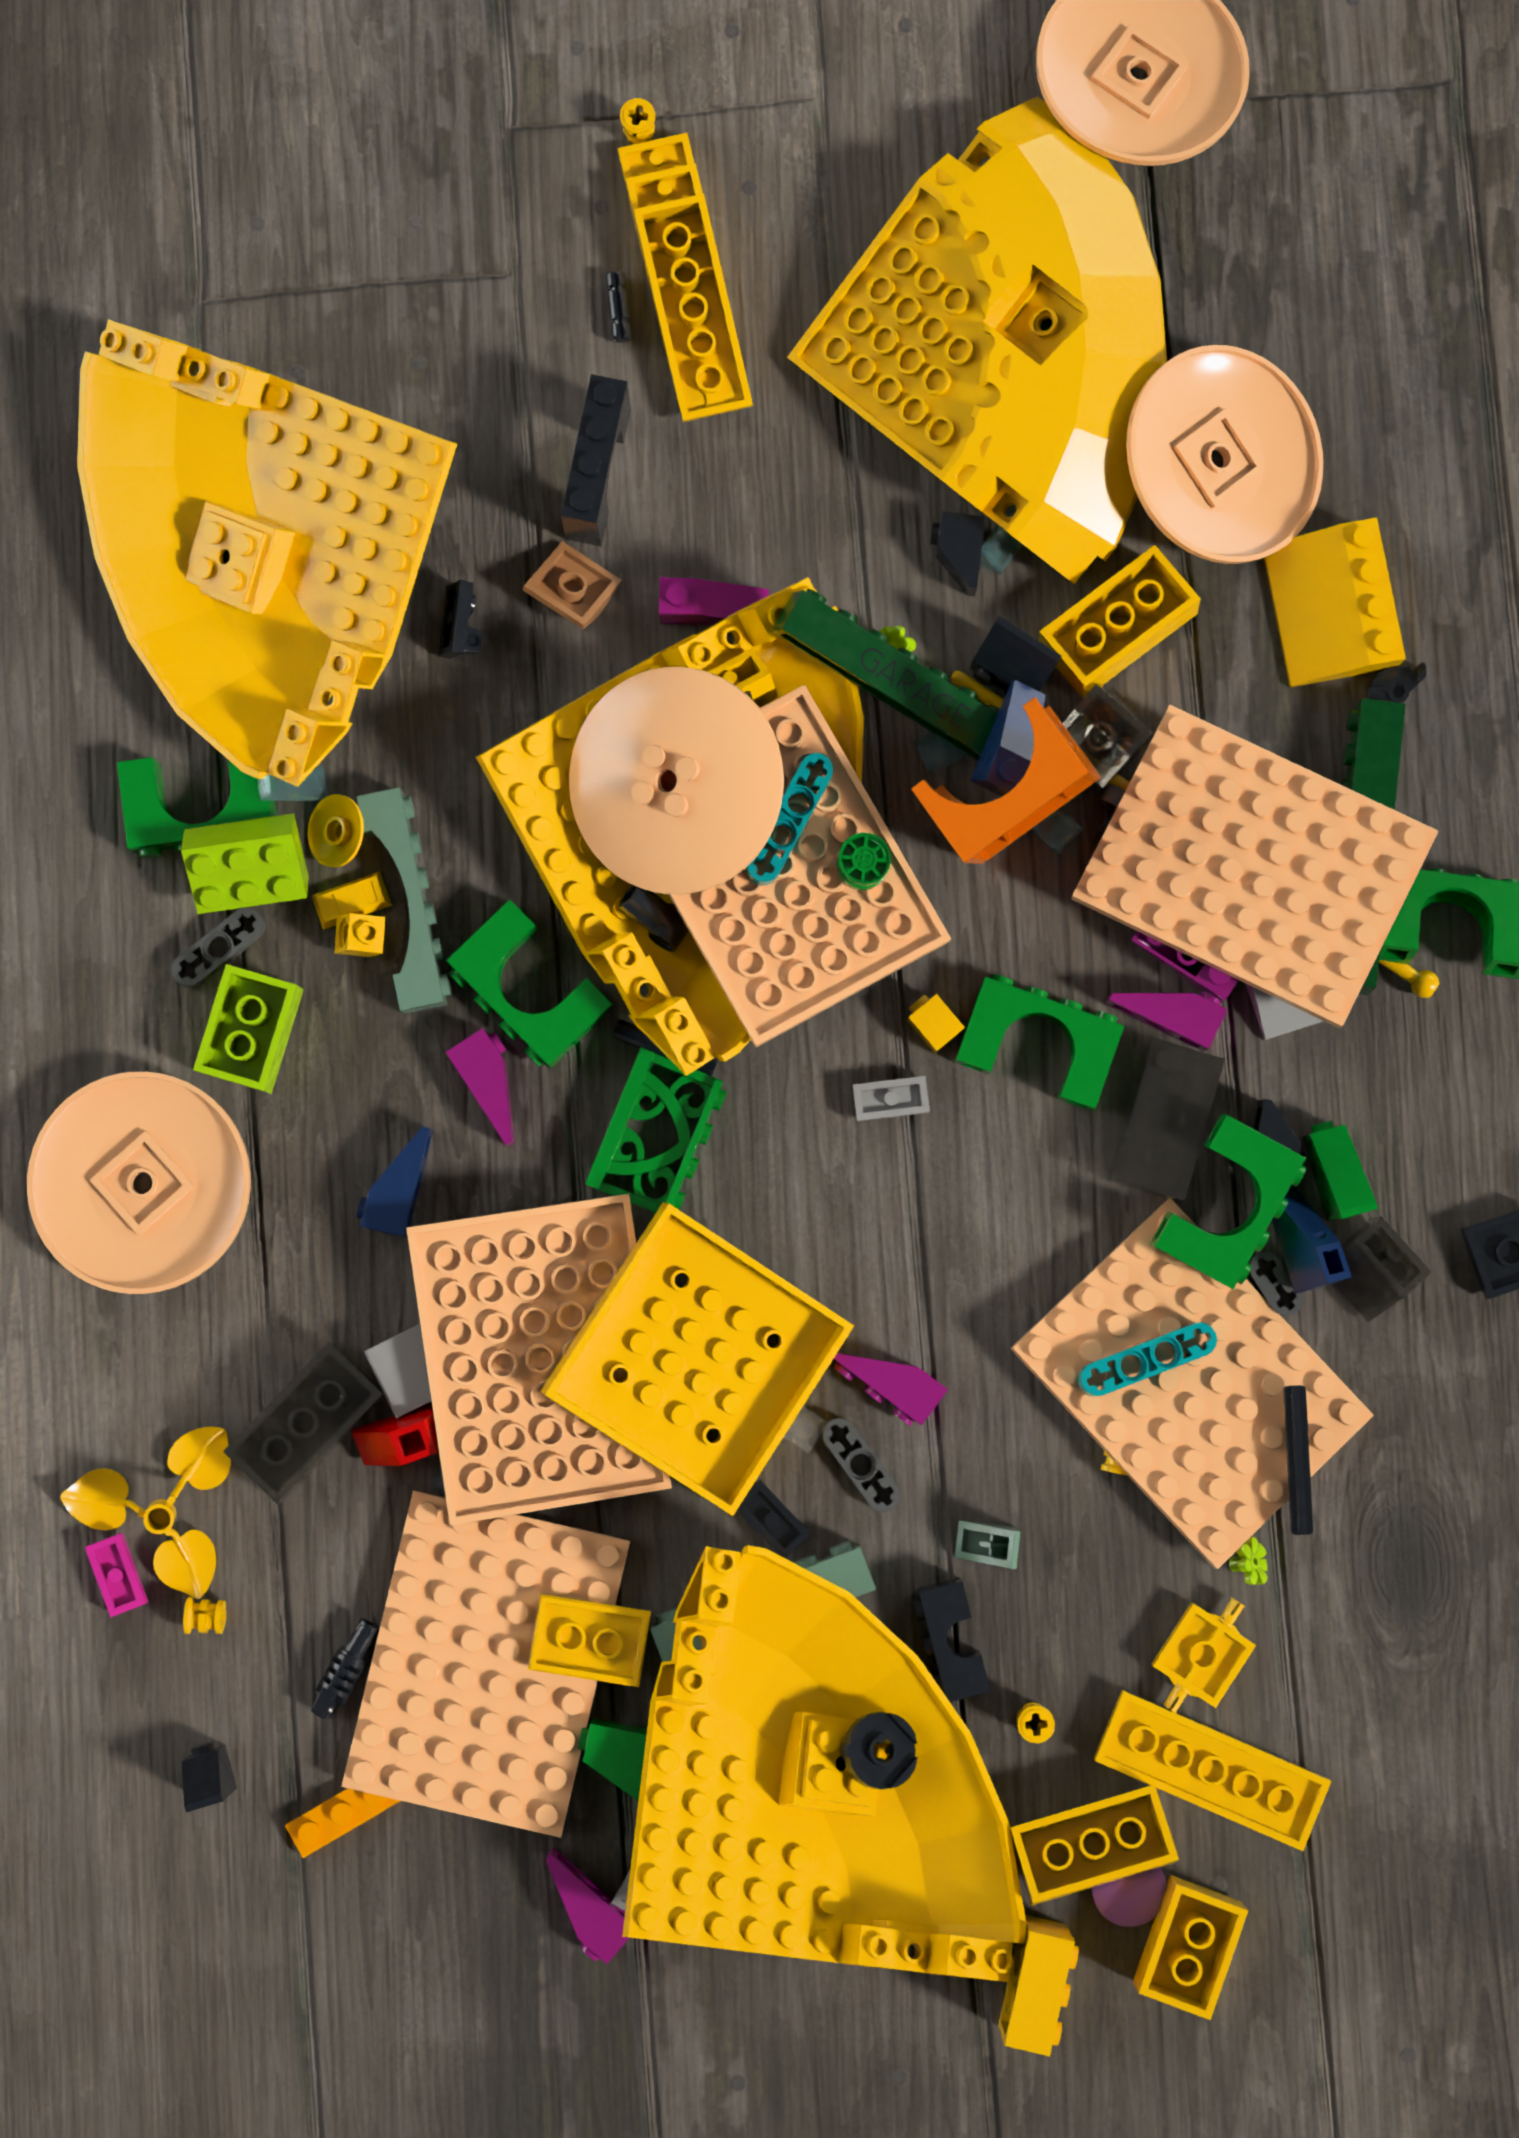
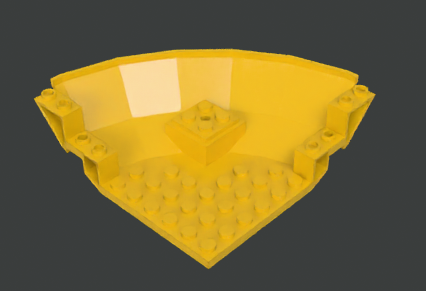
(947, 345)
(319, 528)
(530, 775)
(759, 1835)

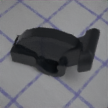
(1396, 683)

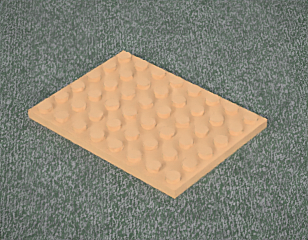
(1255, 866)
(808, 935)
(495, 1319)
(1205, 1433)
(449, 1687)

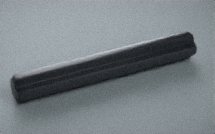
(1298, 1460)

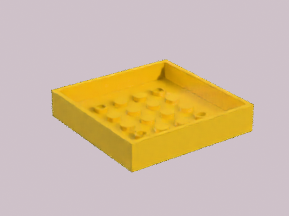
(697, 1358)

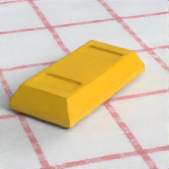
(355, 897)

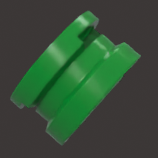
(863, 861)

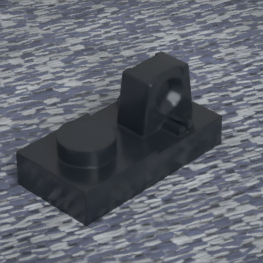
(456, 635)

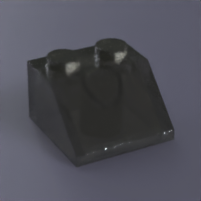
(1108, 732)

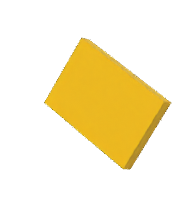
(589, 1640)

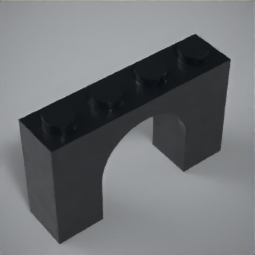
(601, 426)

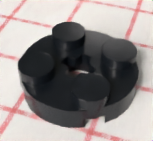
(900, 1750)

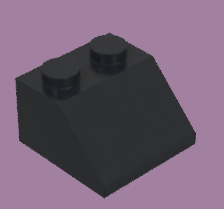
(1013, 655)

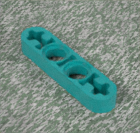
(792, 820)
(1148, 1362)

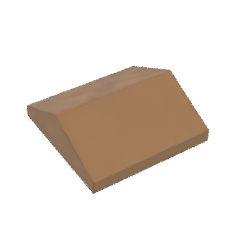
(572, 585)

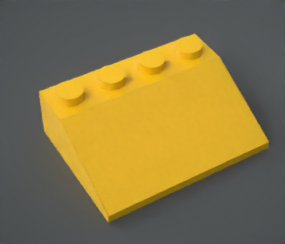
(1335, 604)

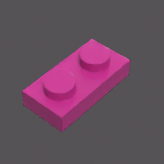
(116, 1574)

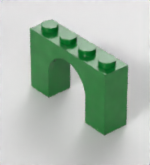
(148, 820)
(1488, 900)
(481, 966)
(1090, 1036)
(1272, 1171)

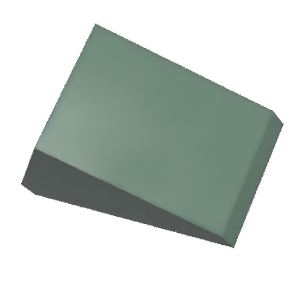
(988, 1543)

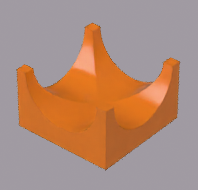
(1052, 779)

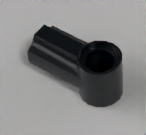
(656, 916)

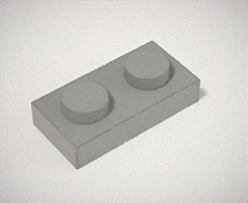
(891, 1098)

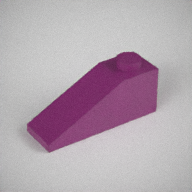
(702, 600)
(1180, 1015)
(485, 1074)
(589, 1908)

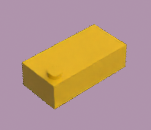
(1120, 621)
(1093, 1845)

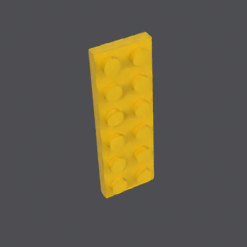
(1212, 1770)

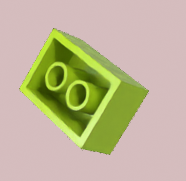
(245, 863)
(248, 1029)

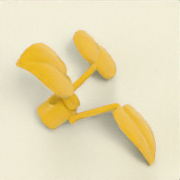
(187, 1560)

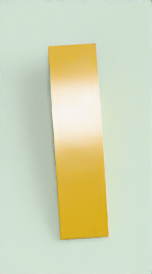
(685, 277)

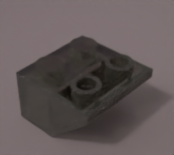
(1380, 1269)

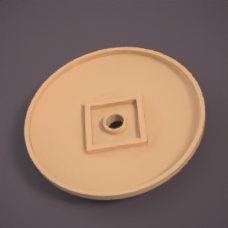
(1192, 65)
(1268, 446)
(724, 786)
(86, 1174)

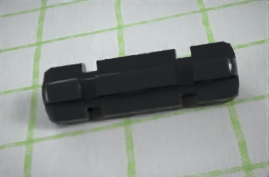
(618, 306)

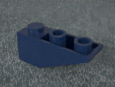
(1308, 1246)

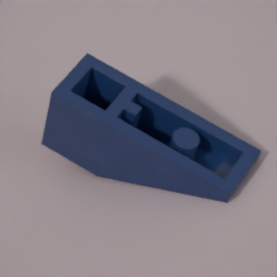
(1009, 742)
(395, 1193)

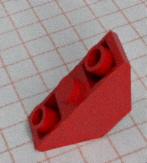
(398, 1440)

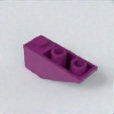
(1195, 972)
(903, 1385)

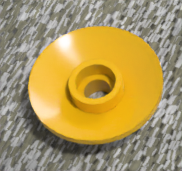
(335, 830)

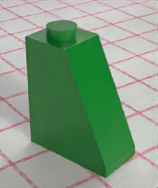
(1338, 1172)
(615, 1753)

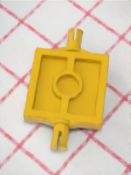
(1203, 1655)

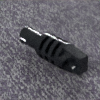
(344, 1670)

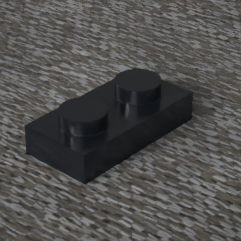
(773, 1519)

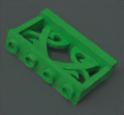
(642, 1084)

